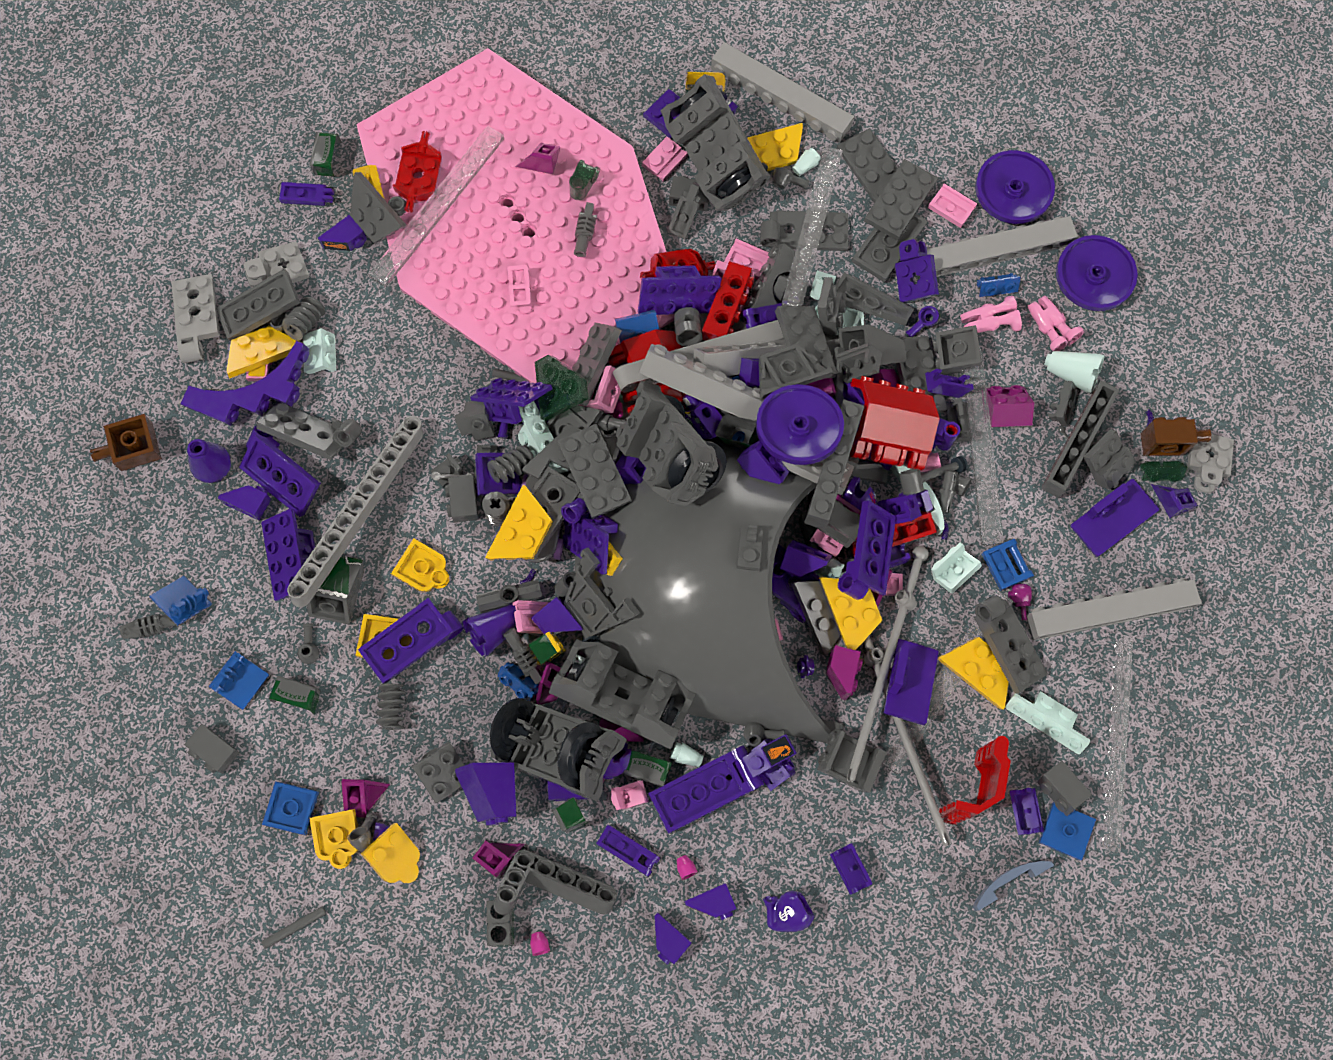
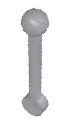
(436, 476)

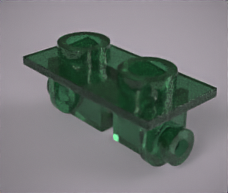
(1170, 471)

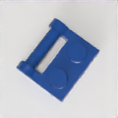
(1001, 566)

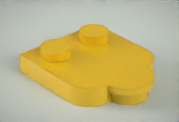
(421, 568)
(371, 627)
(331, 836)
(393, 856)

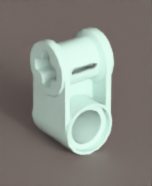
(818, 282)

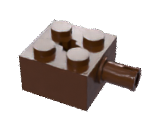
(1172, 437)
(129, 442)

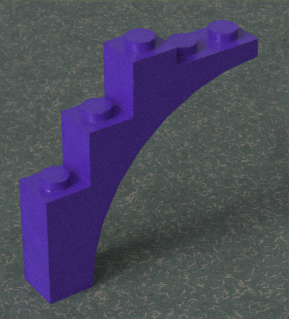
(255, 397)

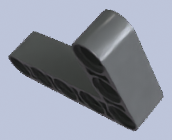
(551, 882)

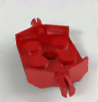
(414, 159)
(683, 257)

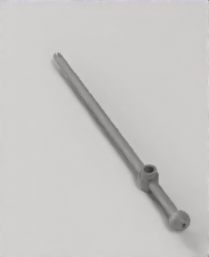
(906, 602)
(873, 659)

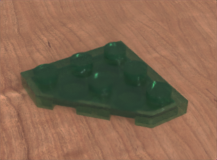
(567, 387)

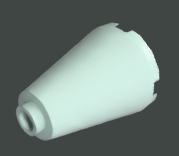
(1076, 367)

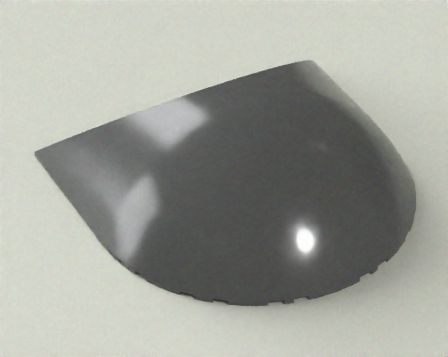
(700, 611)

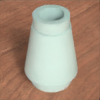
(807, 161)
(686, 755)

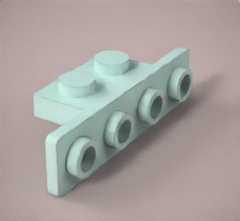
(536, 433)
(1049, 718)

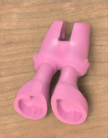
(1048, 316)
(986, 321)

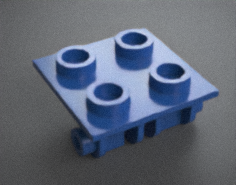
(181, 600)
(239, 680)

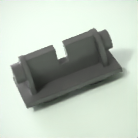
(958, 413)

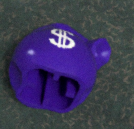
(788, 912)

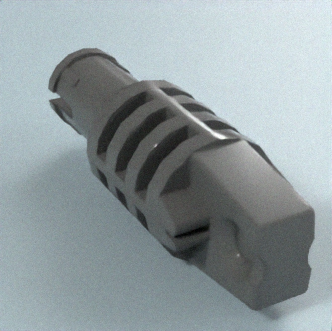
(584, 230)
(146, 626)
(524, 656)

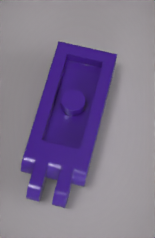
(305, 194)

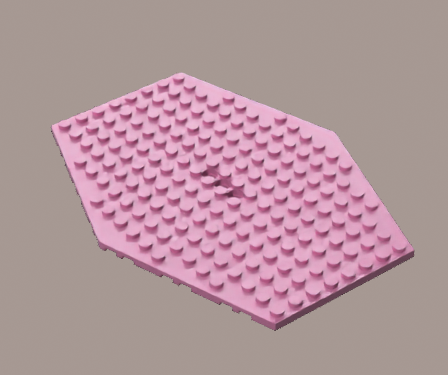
(465, 257)

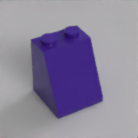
(489, 791)

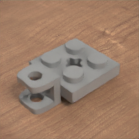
(268, 263)
(1211, 469)

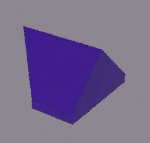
(1175, 500)
(555, 618)

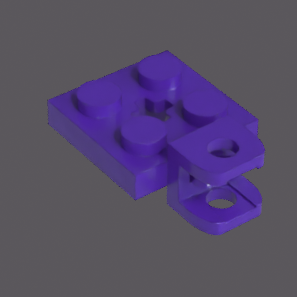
(919, 264)

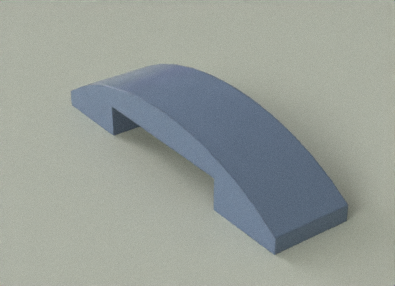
(987, 895)

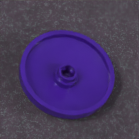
(1015, 187)
(1096, 273)
(800, 424)

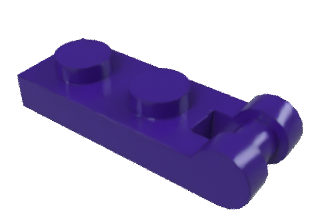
(763, 315)
(627, 850)

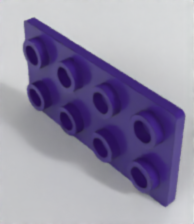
(677, 289)
(504, 397)
(1114, 517)
(590, 534)
(285, 550)
(911, 682)

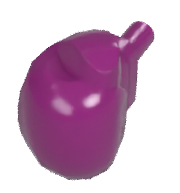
(1022, 596)

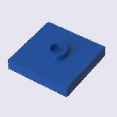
(637, 324)
(290, 808)
(1067, 833)

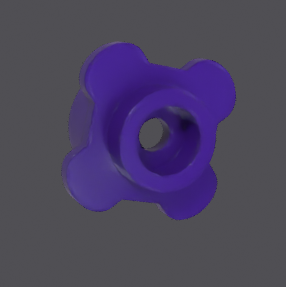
(805, 666)

